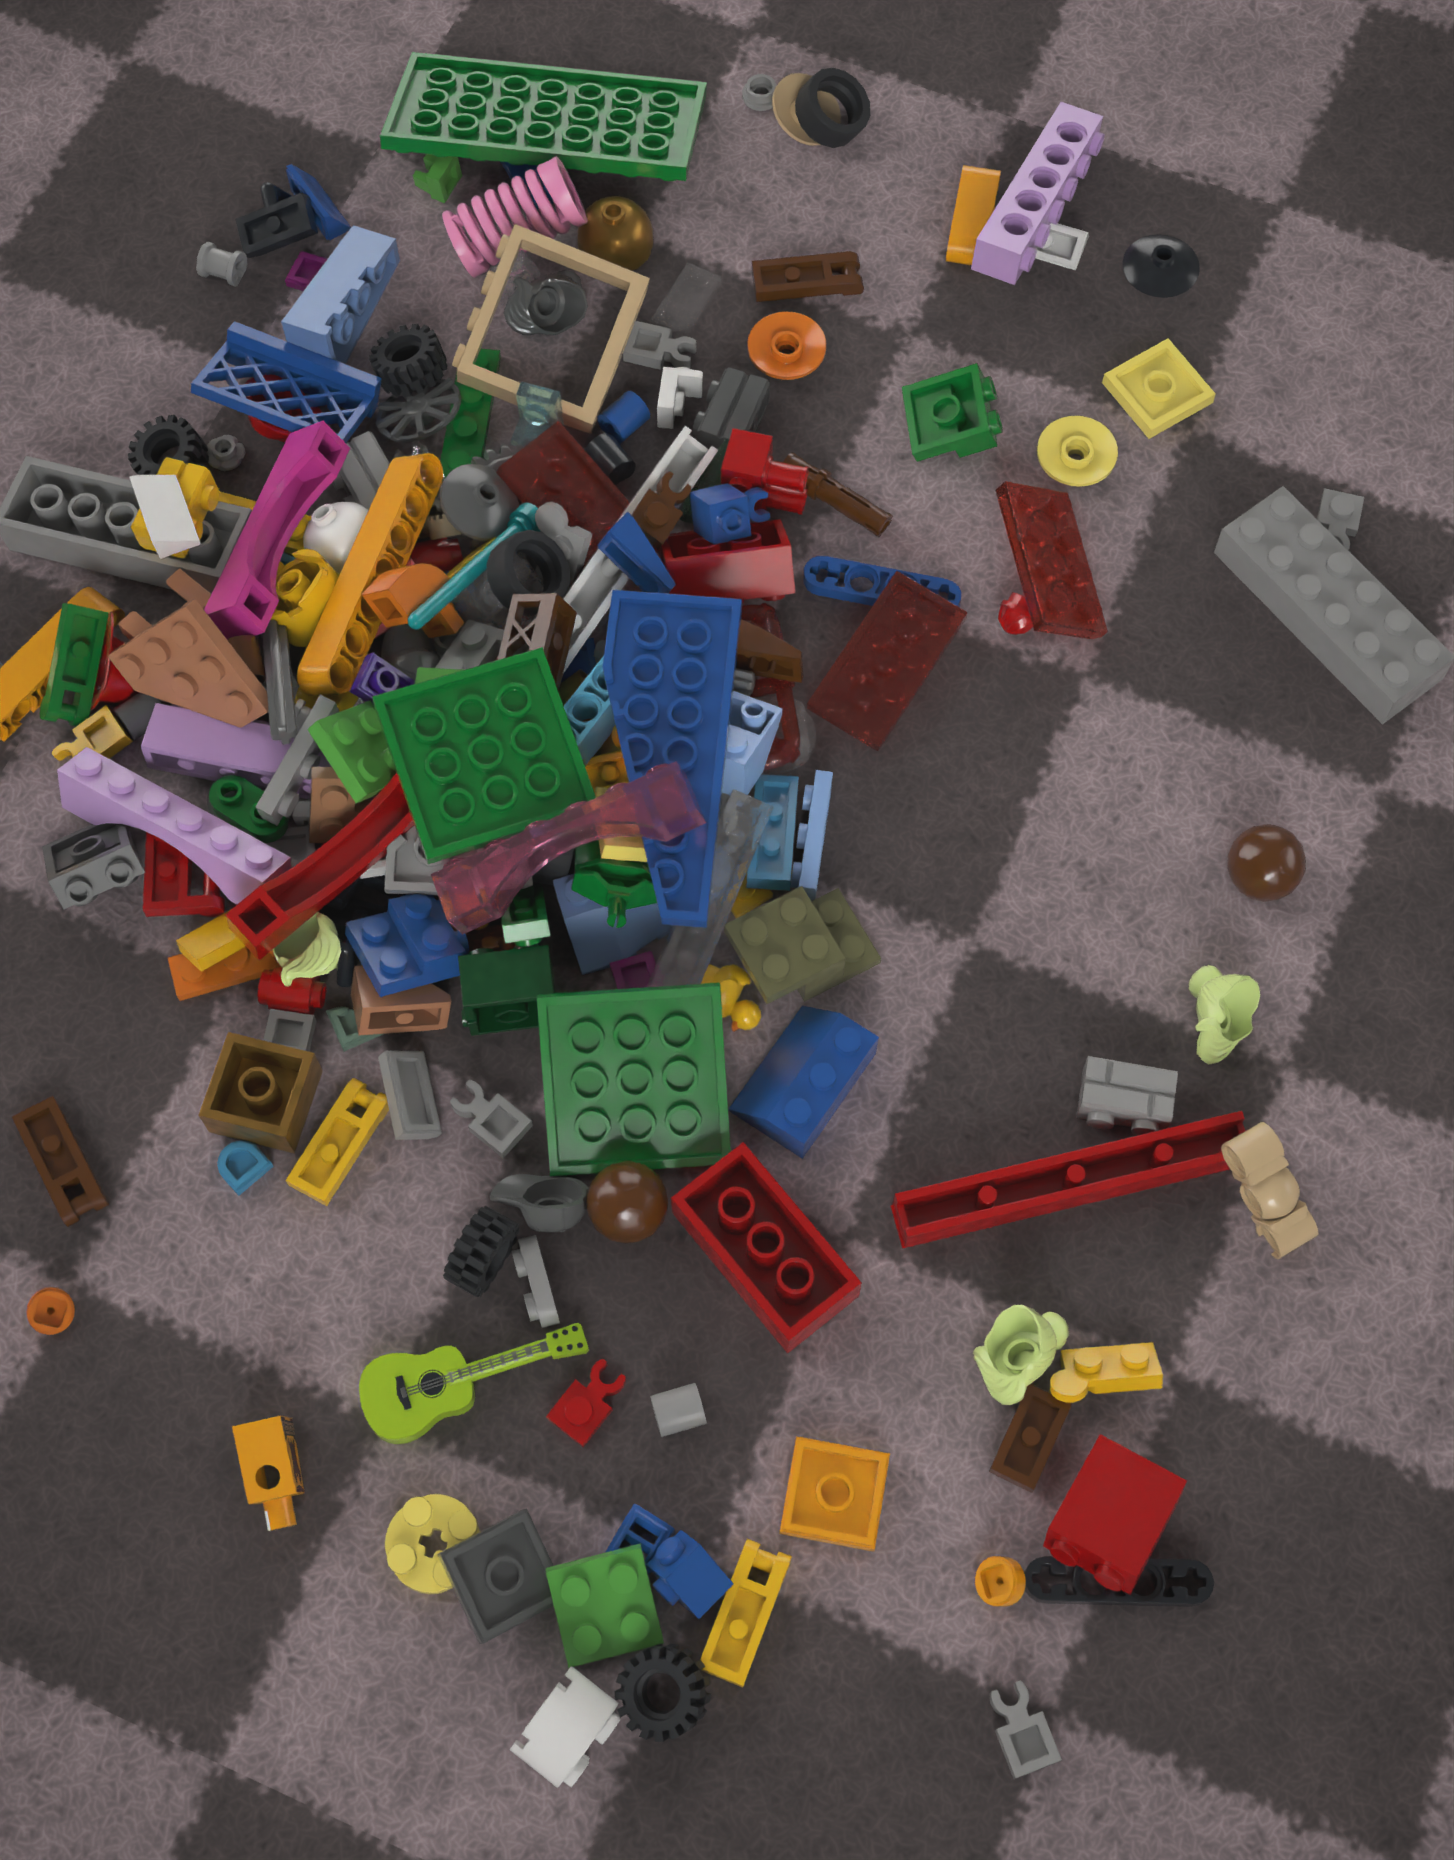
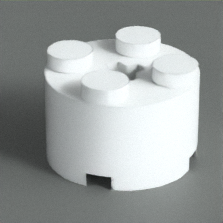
(566, 1729)

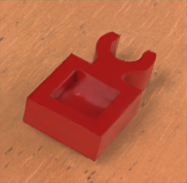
(582, 1408)

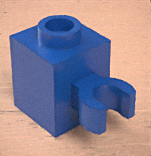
(725, 512)

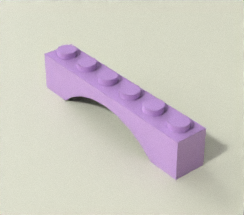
(110, 793)

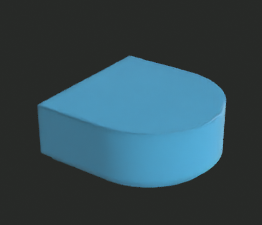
(242, 1165)

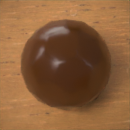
(1266, 862)
(627, 1202)

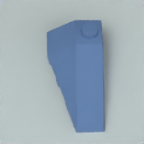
(597, 942)

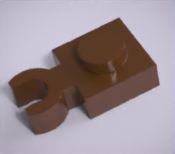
(657, 511)

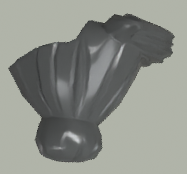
(544, 301)

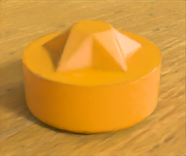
(1000, 1581)

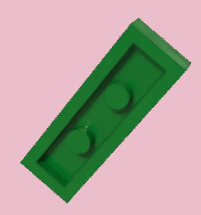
(526, 917)

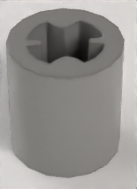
(678, 1409)

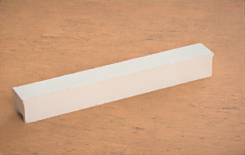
(593, 588)

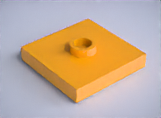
(835, 1493)

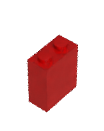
(1114, 1515)

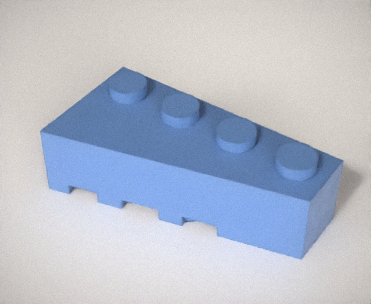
(343, 295)

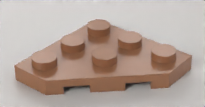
(193, 667)

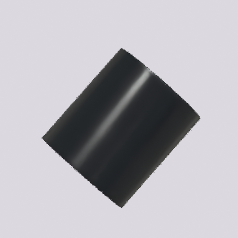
(611, 457)

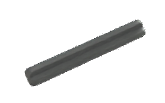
(279, 683)

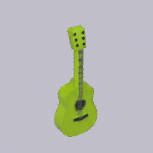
(411, 1392)

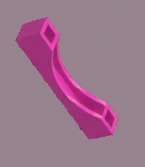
(247, 586)

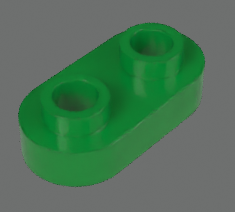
(241, 809)

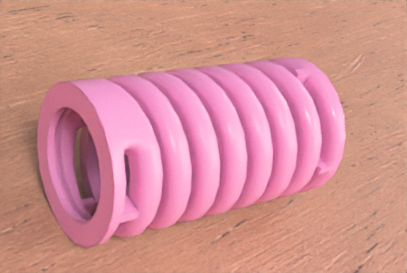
(480, 254)

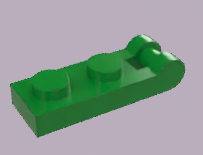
(74, 664)

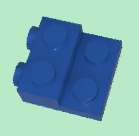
(407, 944)

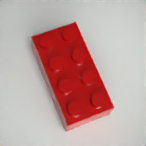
(765, 1247)

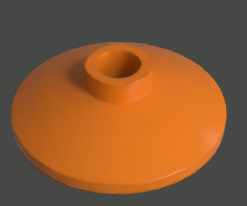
(789, 332)

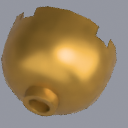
(617, 232)

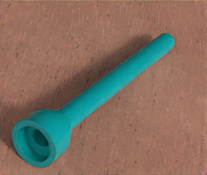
(520, 520)

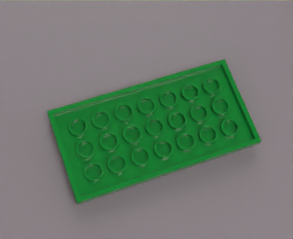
(545, 112)

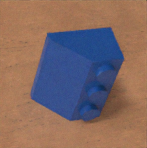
(805, 1077)

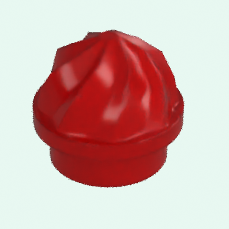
(1015, 615)

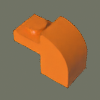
(403, 590)

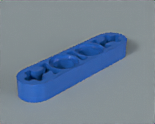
(877, 575)

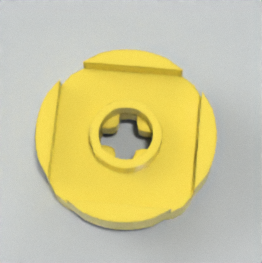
(418, 1519)

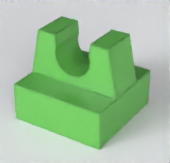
(441, 178)

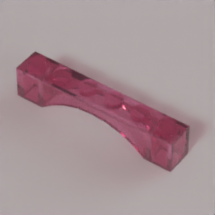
(485, 883)

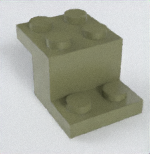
(801, 944)

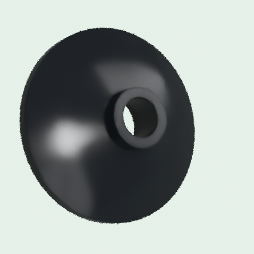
(1159, 276)

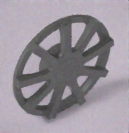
(419, 412)

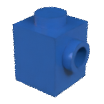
(688, 1574)

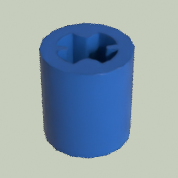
(624, 416)

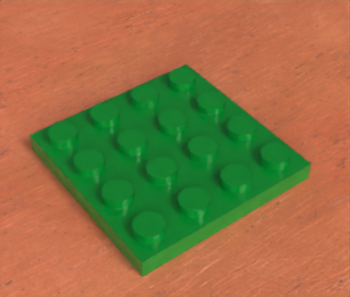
(482, 753)
(634, 1077)

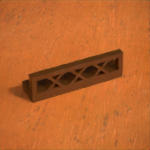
(549, 630)

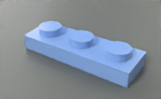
(812, 835)

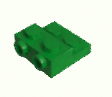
(952, 413)

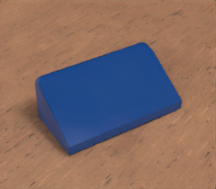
(326, 214)

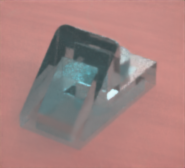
(537, 412)

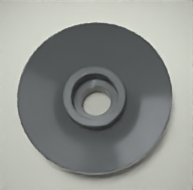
(469, 510)

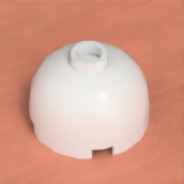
(334, 531)

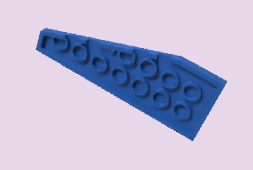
(671, 701)

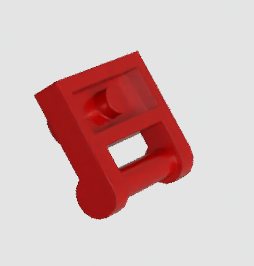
(169, 884)

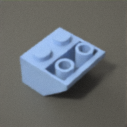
(749, 741)

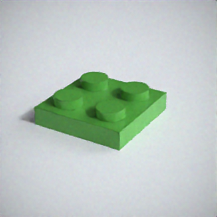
(356, 749)
(604, 1605)

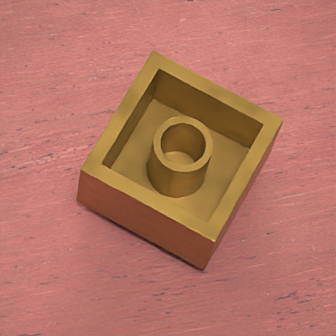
(261, 1092)

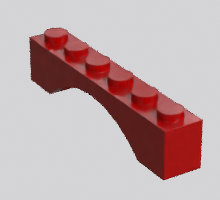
(296, 895)

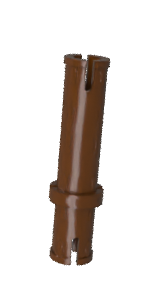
(842, 498)

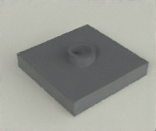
(500, 1575)

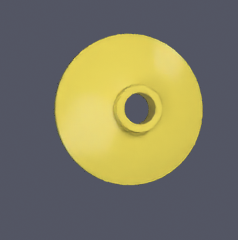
(1081, 437)

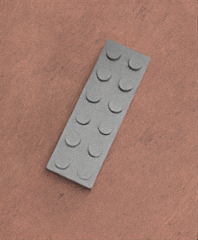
(88, 521)
(1333, 604)

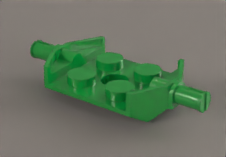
(612, 882)

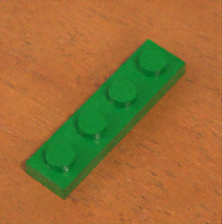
(469, 429)

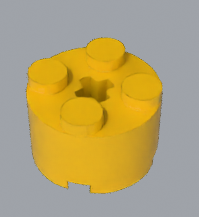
(303, 594)

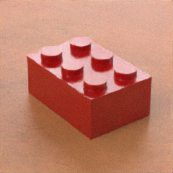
(733, 569)

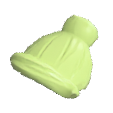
(309, 950)
(1222, 1010)
(1019, 1351)

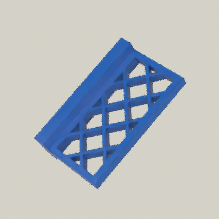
(321, 377)

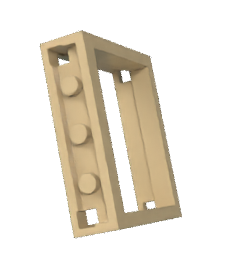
(504, 388)

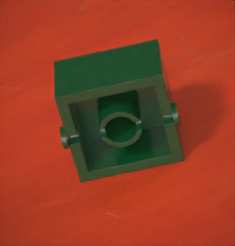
(503, 988)

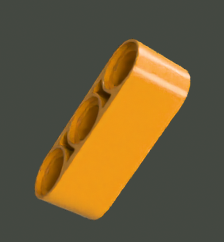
(972, 210)

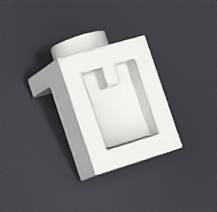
(674, 386)

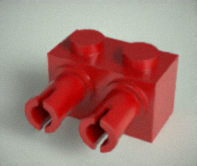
(751, 464)

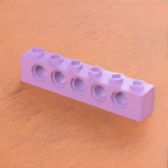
(1038, 194)

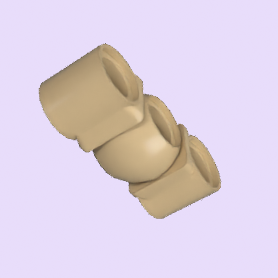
(1269, 1189)

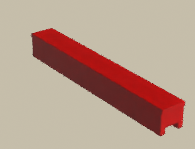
(1064, 1180)

